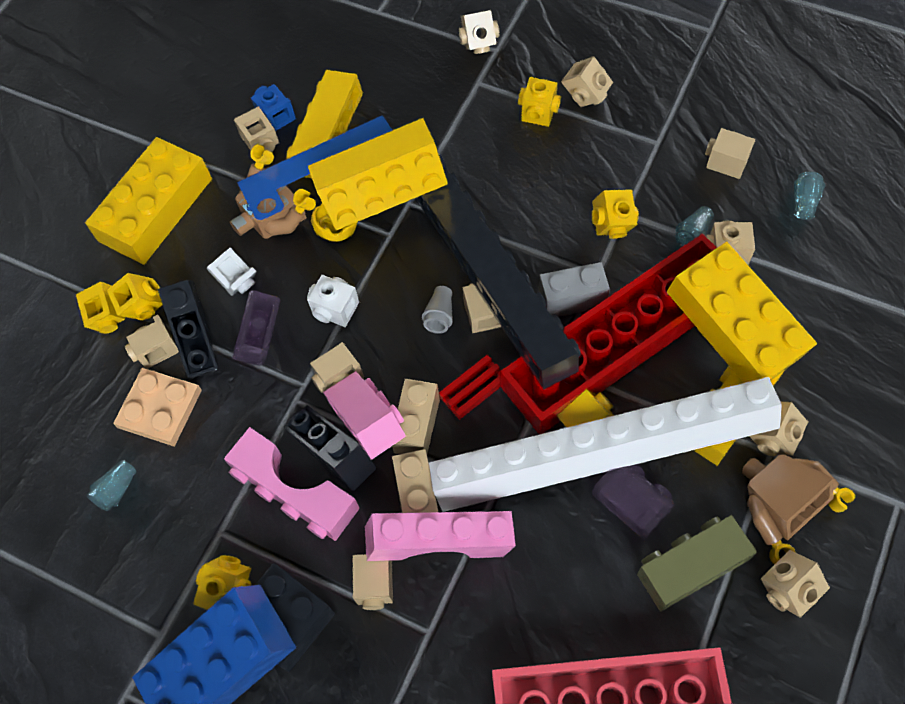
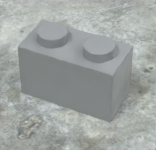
(574, 289)

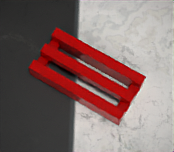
(471, 373)

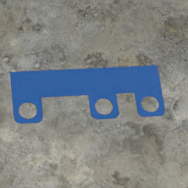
(265, 183)

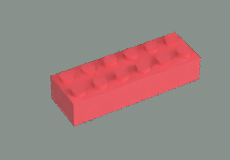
(640, 679)

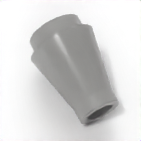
(438, 312)

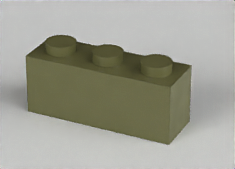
(695, 561)

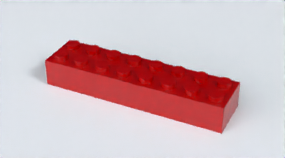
(611, 339)

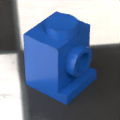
(271, 102)

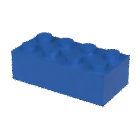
(218, 653)

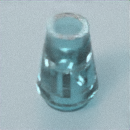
(808, 192)
(694, 225)
(111, 486)

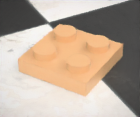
(157, 406)

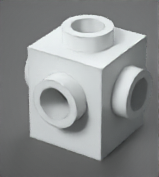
(332, 300)

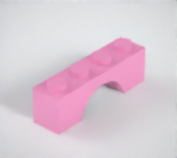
(323, 507)
(410, 534)

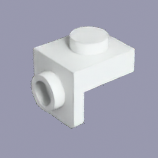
(232, 272)

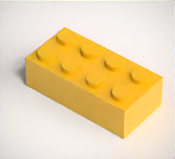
(378, 174)
(149, 200)
(740, 315)

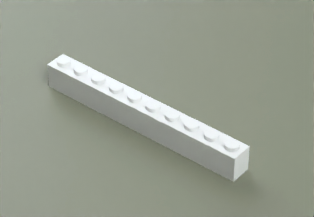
(606, 444)

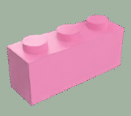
(366, 414)

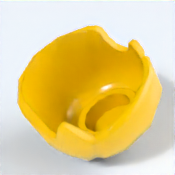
(325, 229)

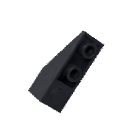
(189, 327)
(331, 447)

